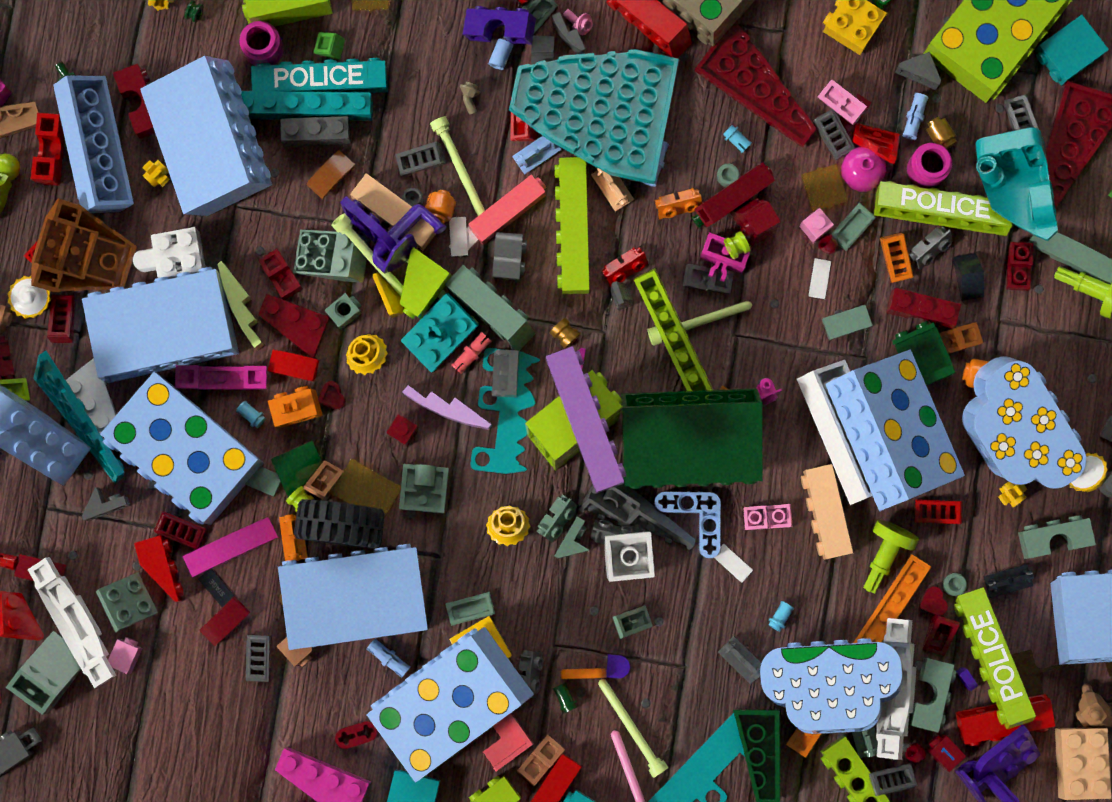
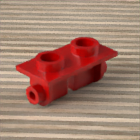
(634, 262)

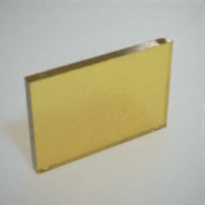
(365, 487)

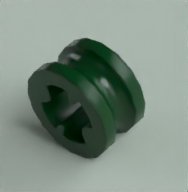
(194, 11)

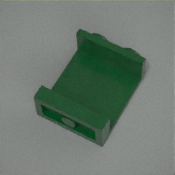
(927, 351)

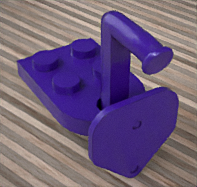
(389, 241)
(1000, 765)

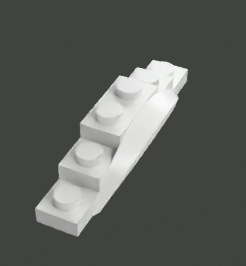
(73, 622)
(895, 713)

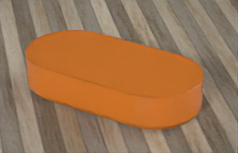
(583, 673)

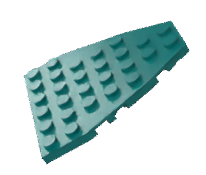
(601, 107)

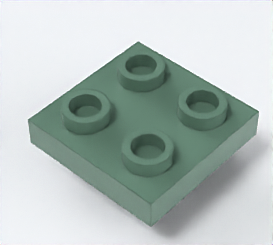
(423, 488)
(126, 602)

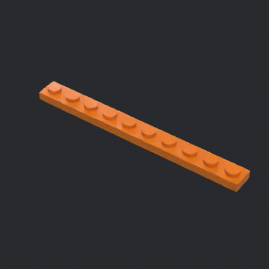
(876, 627)

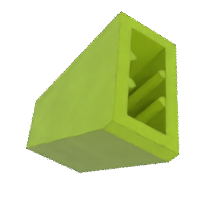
(422, 284)

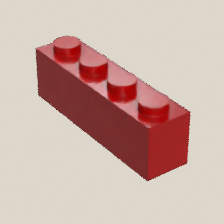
(983, 723)

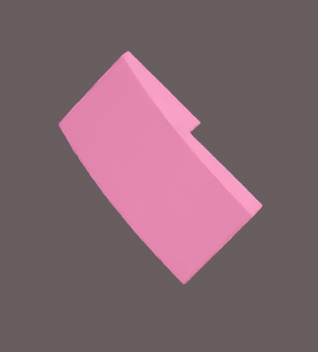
(768, 517)

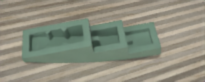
(1076, 255)

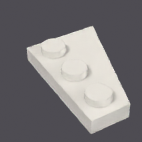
(93, 395)

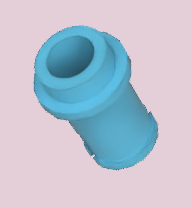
(737, 138)
(251, 414)
(780, 616)

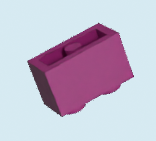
(716, 253)

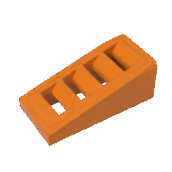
(889, 259)

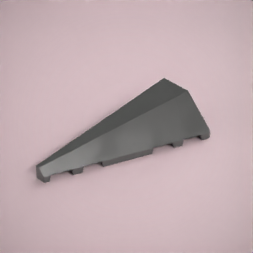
(633, 510)

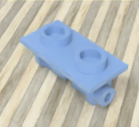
(535, 154)

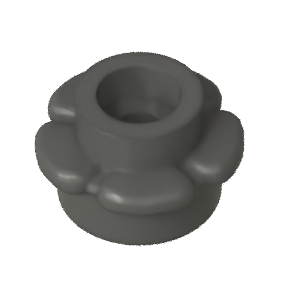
(411, 192)

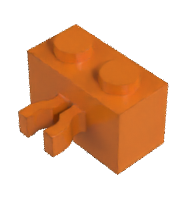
(294, 407)

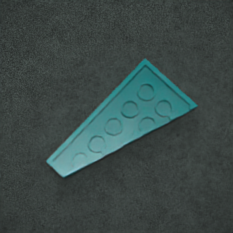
(73, 411)

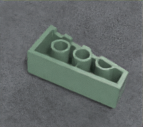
(490, 307)

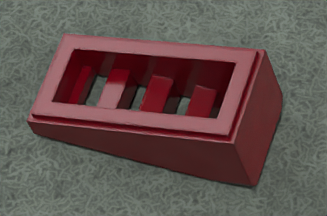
(61, 333)
(162, 521)

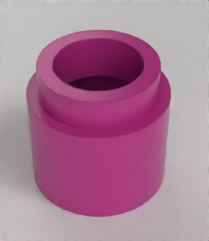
(271, 53)
(919, 175)

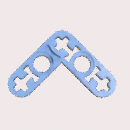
(704, 514)

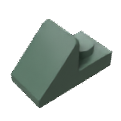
(569, 546)

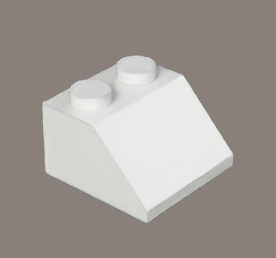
(629, 556)

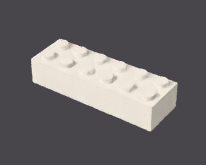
(832, 430)

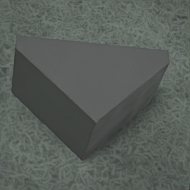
(920, 70)

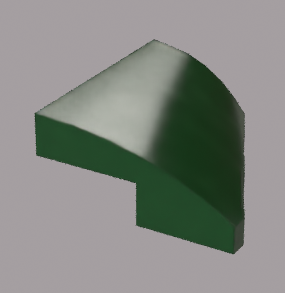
(297, 466)

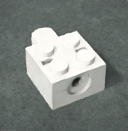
(171, 253)

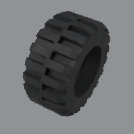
(339, 523)

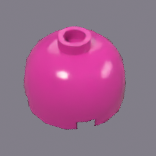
(863, 169)

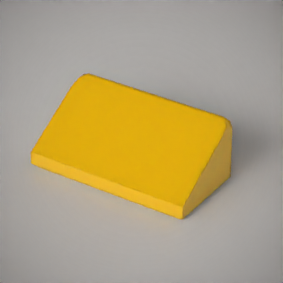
(389, 296)

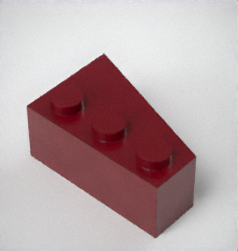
(756, 220)

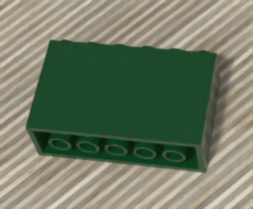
(692, 438)

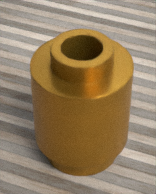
(941, 132)

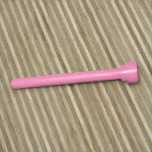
(626, 764)

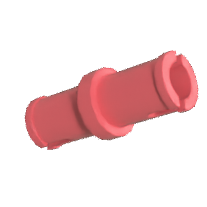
(471, 353)

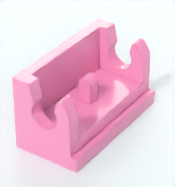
(842, 102)

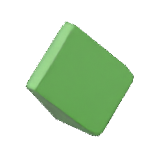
(329, 45)

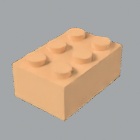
(1083, 763)

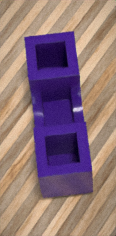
(482, 22)

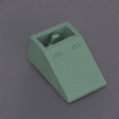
(329, 256)
(45, 674)

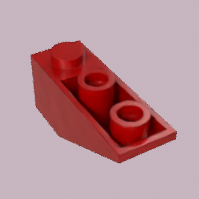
(156, 561)

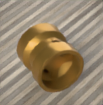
(565, 333)

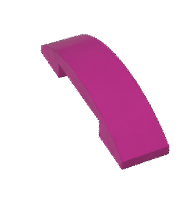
(221, 377)

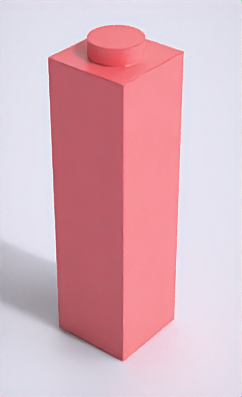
(508, 209)

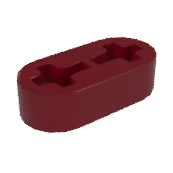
(358, 740)

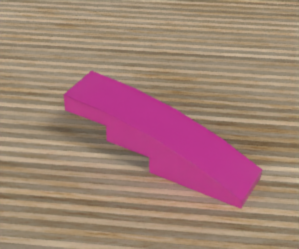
(230, 547)

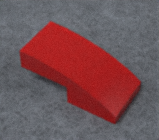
(293, 365)

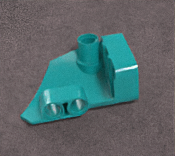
(1018, 180)

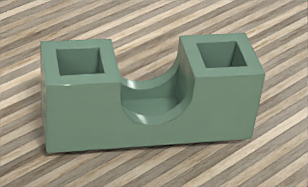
(1036, 540)
(939, 676)

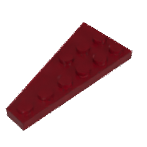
(748, 78)
(1077, 132)

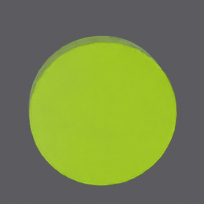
(1089, 286)
(894, 538)

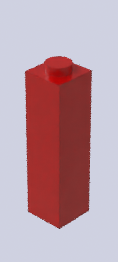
(557, 780)

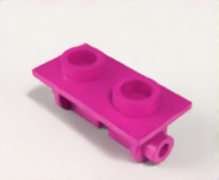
(767, 391)

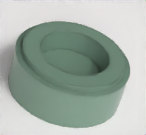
(727, 174)
(954, 584)

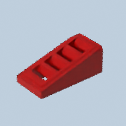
(919, 507)

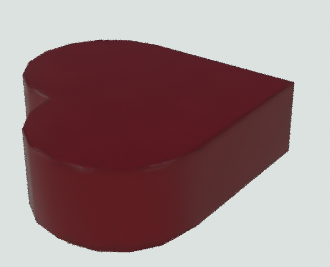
(331, 396)
(933, 601)

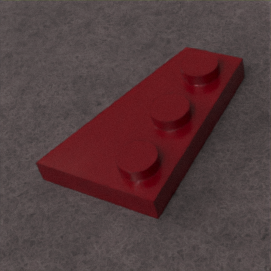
(295, 322)

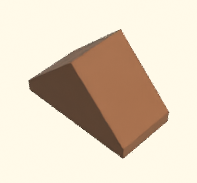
(324, 480)

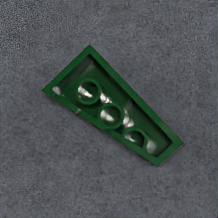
(762, 750)

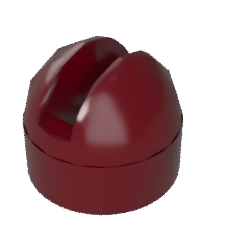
(828, 244)
(915, 753)

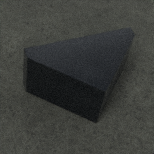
(969, 276)

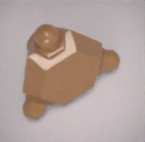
(1093, 709)

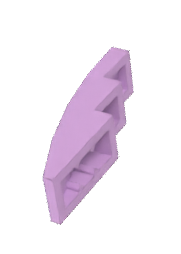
(455, 411)

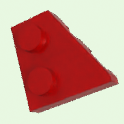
(879, 141)
(17, 618)

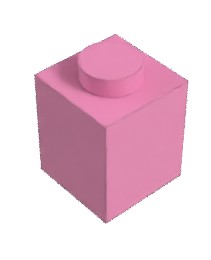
(816, 225)
(125, 655)

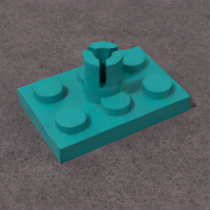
(439, 332)

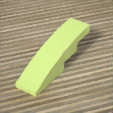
(237, 299)

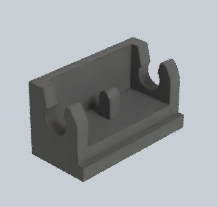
(505, 373)

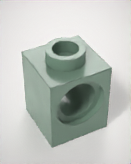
(333, 310)

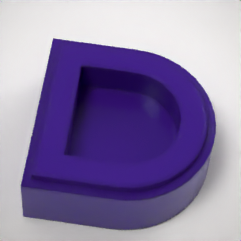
(617, 666)
(966, 678)

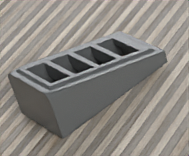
(1013, 102)
(831, 114)
(439, 154)
(621, 295)
(249, 657)
(907, 776)

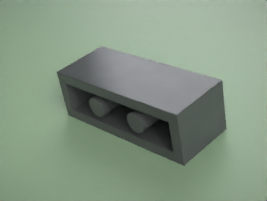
(315, 131)

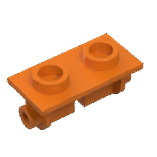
(687, 202)
(293, 548)

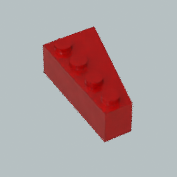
(656, 23)

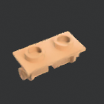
(613, 189)

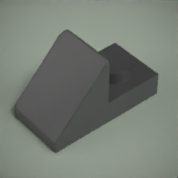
(542, 49)
(99, 507)

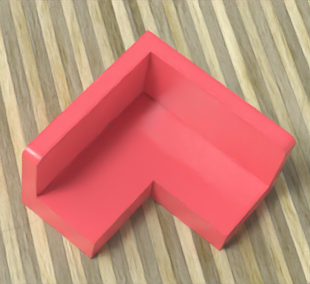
(512, 742)

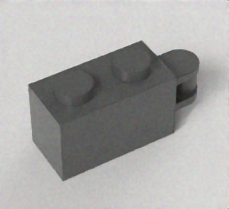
(15, 748)

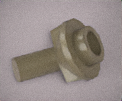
(469, 91)

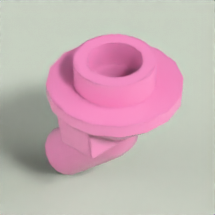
(582, 24)

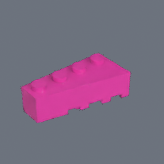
(320, 779)

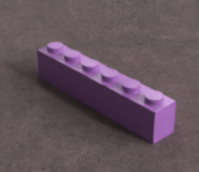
(584, 419)

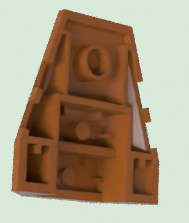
(79, 252)

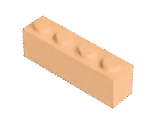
(389, 208)
(827, 512)

